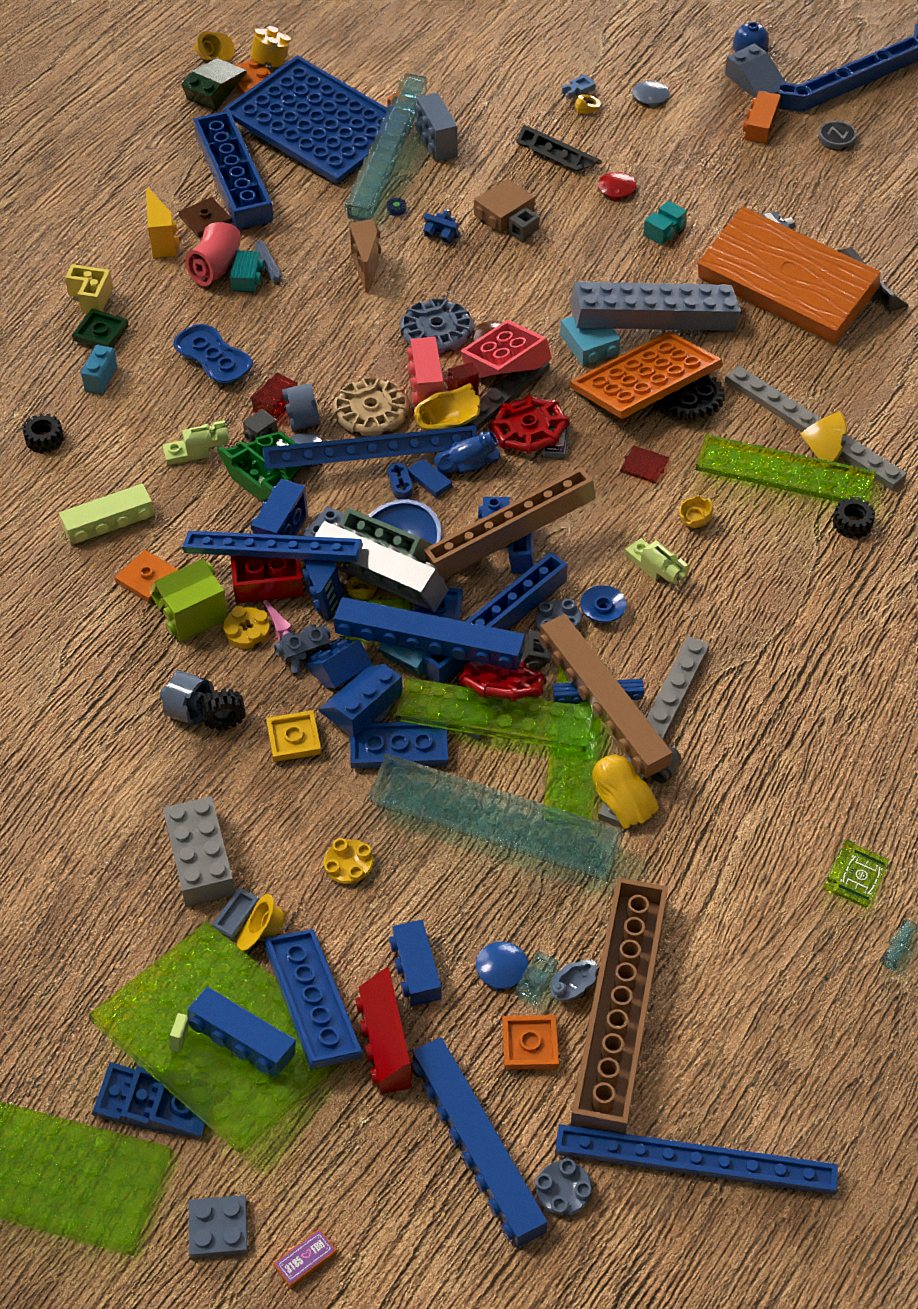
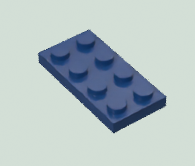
(401, 739)

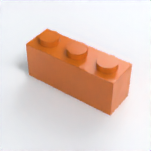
(761, 117)

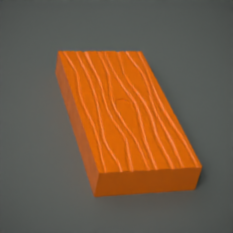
(789, 274)

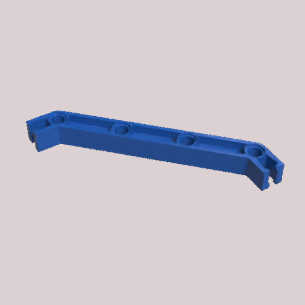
(849, 76)

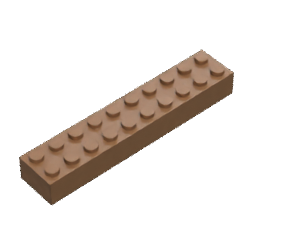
(619, 1007)

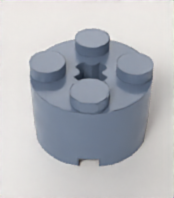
(301, 407)
(183, 697)

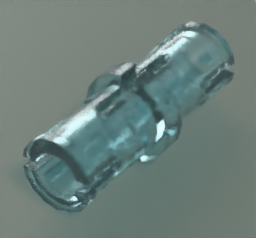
(899, 944)

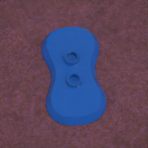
(219, 360)

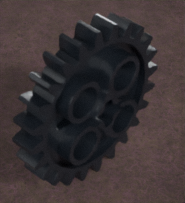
(694, 399)

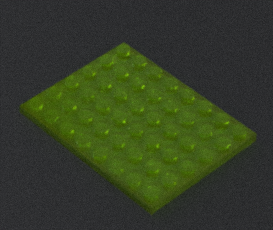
(208, 1077)

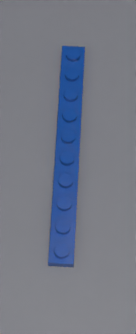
(364, 447)
(697, 1159)

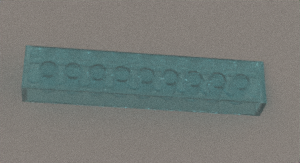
(497, 817)

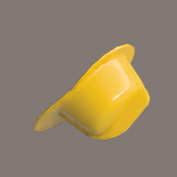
(214, 45)
(263, 923)

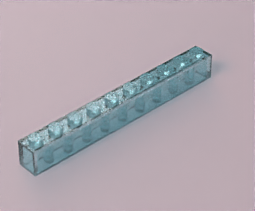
(386, 148)

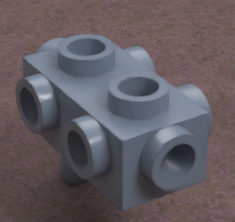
(297, 646)

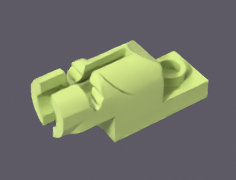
(196, 443)
(657, 561)

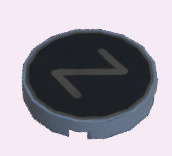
(837, 135)

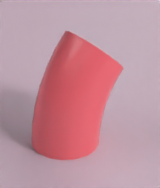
(213, 253)

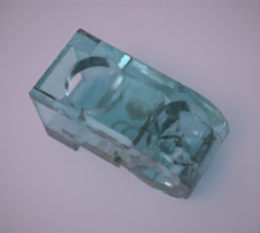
(537, 977)

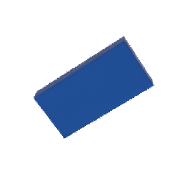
(429, 478)

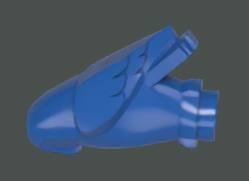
(469, 454)

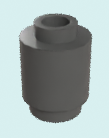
(667, 773)

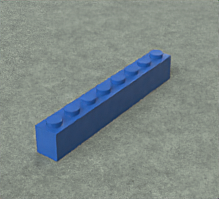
(505, 610)
(429, 633)
(479, 1142)

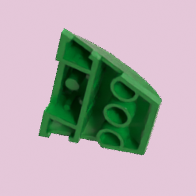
(247, 466)

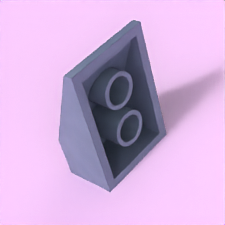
(753, 71)

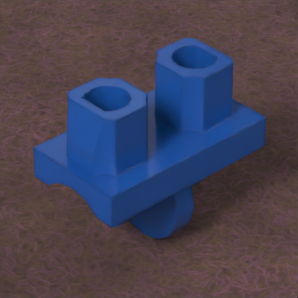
(442, 223)

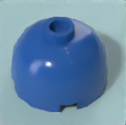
(749, 34)

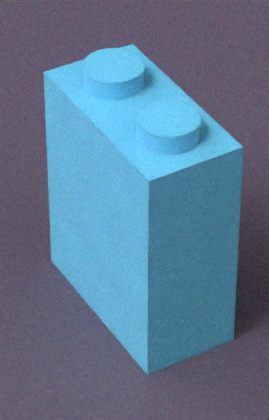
(589, 343)

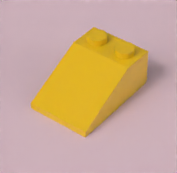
(161, 227)

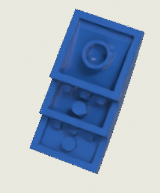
(143, 1102)

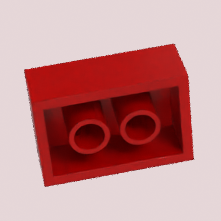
(265, 578)

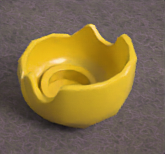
(696, 512)

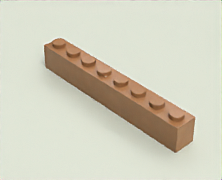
(511, 523)
(605, 696)

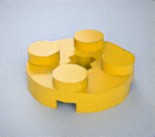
(242, 617)

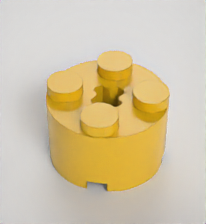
(270, 46)

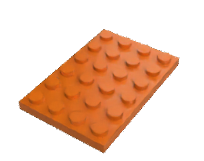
(646, 374)

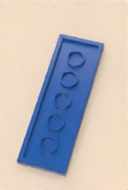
(312, 999)

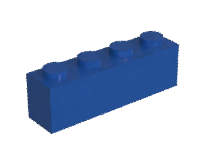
(241, 1032)

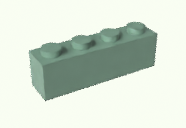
(385, 534)

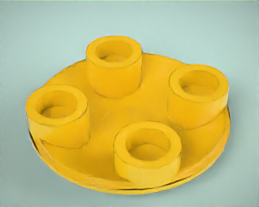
(348, 861)

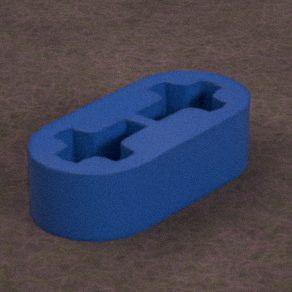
(396, 482)

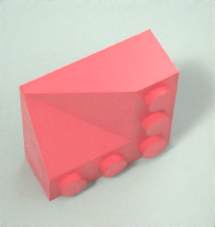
(507, 350)

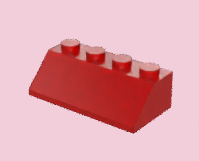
(384, 1034)

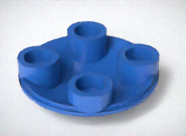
(501, 965)

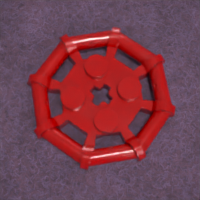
(540, 419)
(503, 683)

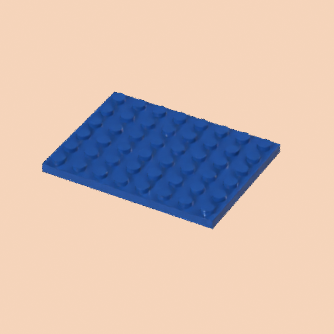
(311, 118)

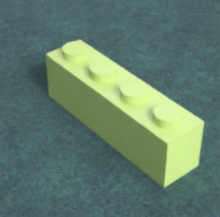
(106, 514)

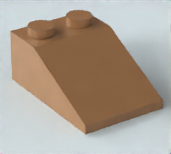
(365, 250)

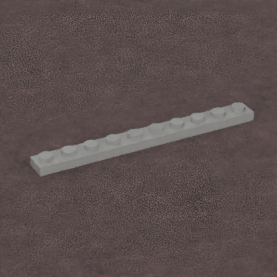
(802, 418)
(669, 700)

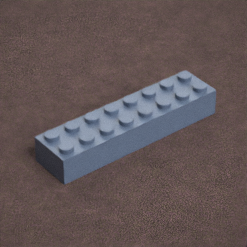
(654, 306)

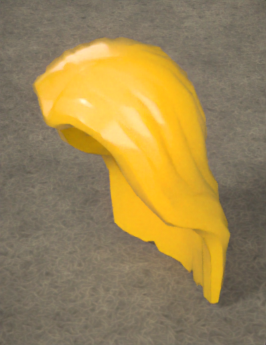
(448, 409)
(624, 790)

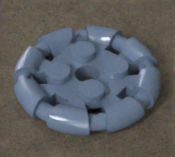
(421, 317)

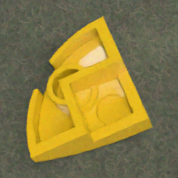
(826, 436)

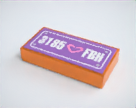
(305, 1258)

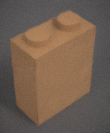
(501, 203)

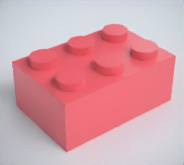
(424, 368)

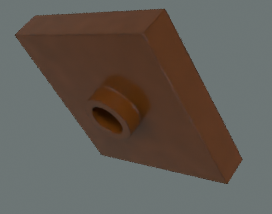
(202, 214)

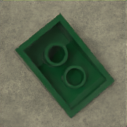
(212, 83)

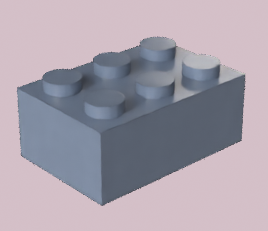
(436, 127)

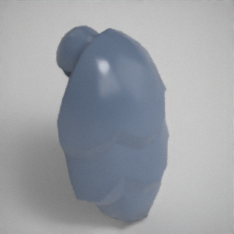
(573, 980)

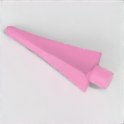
(280, 624)

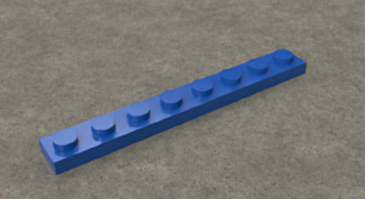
(273, 546)

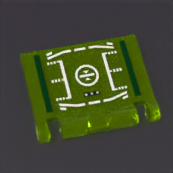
(855, 873)

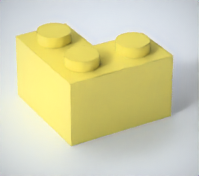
(90, 285)

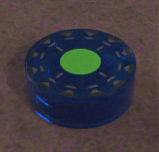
(396, 206)

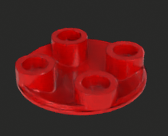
(617, 185)

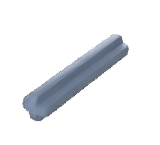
(269, 263)

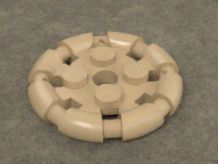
(367, 393)

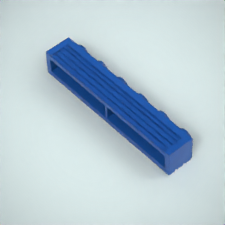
(569, 693)

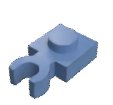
(580, 85)

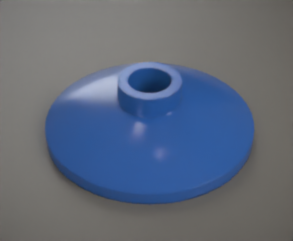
(603, 604)

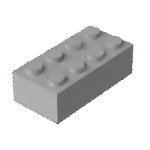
(199, 851)

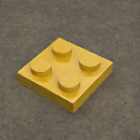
(293, 736)

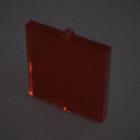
(644, 464)

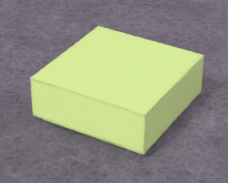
(179, 1033)

